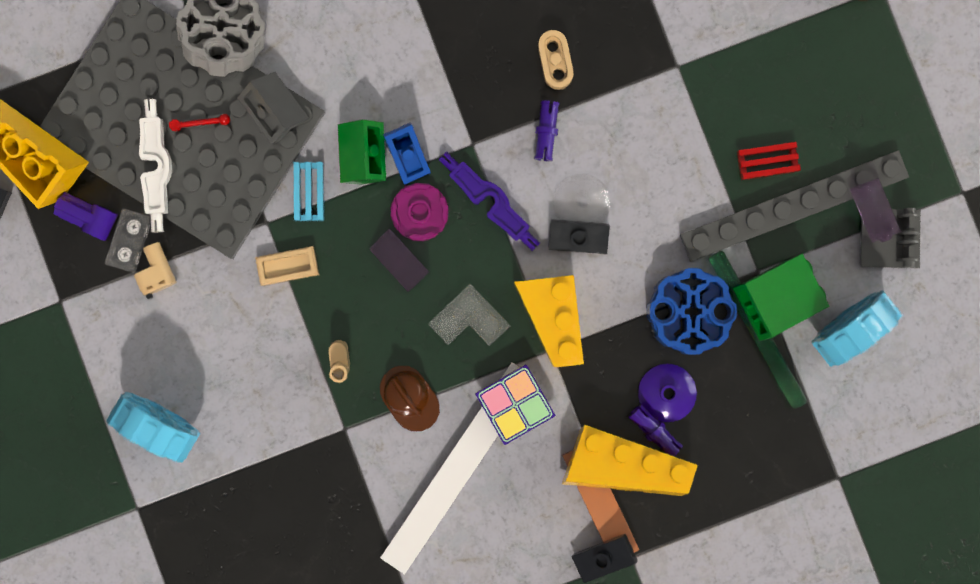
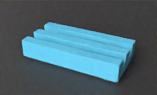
(308, 166)

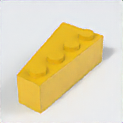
(623, 465)

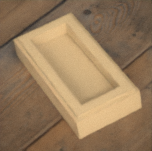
(287, 266)

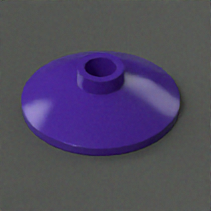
(652, 390)

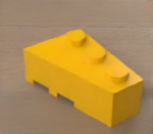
(554, 314)

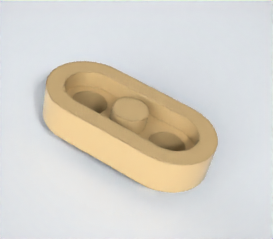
(556, 60)

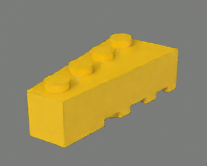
(35, 159)

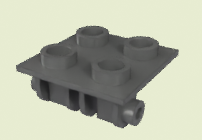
(898, 252)

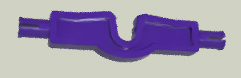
(478, 190)

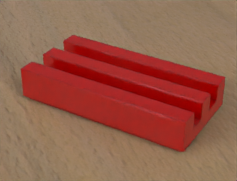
(793, 157)

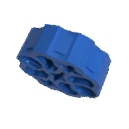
(716, 293)

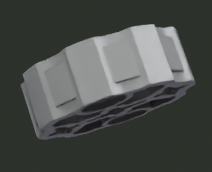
(207, 40)

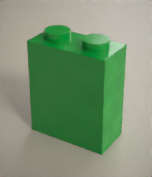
(781, 297)

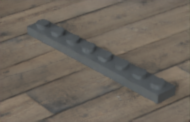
(790, 206)

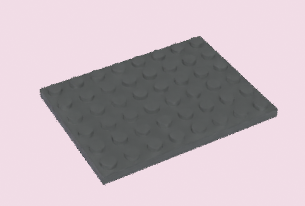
(218, 170)

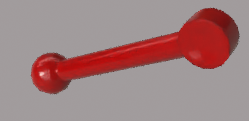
(176, 125)

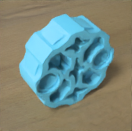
(857, 328)
(153, 427)

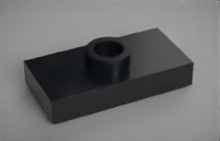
(579, 236)
(604, 558)

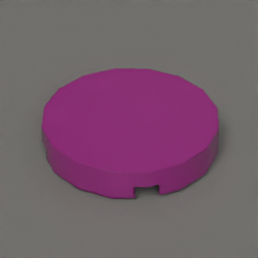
(419, 212)

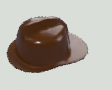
(409, 398)

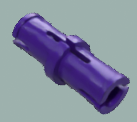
(546, 131)
(655, 430)

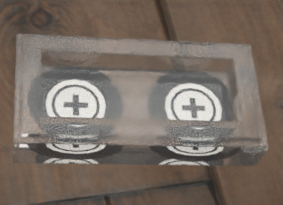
(128, 240)

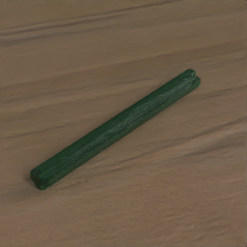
(767, 347)

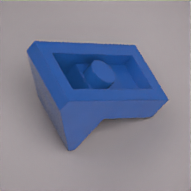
(406, 153)

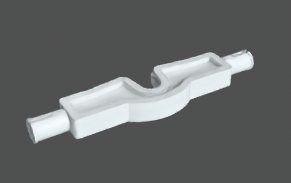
(153, 149)

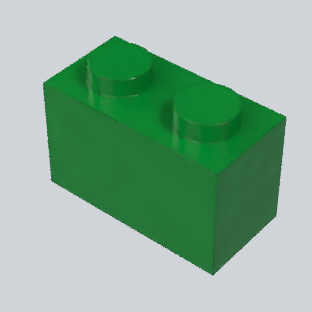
(361, 152)

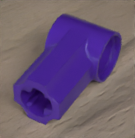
(91, 218)

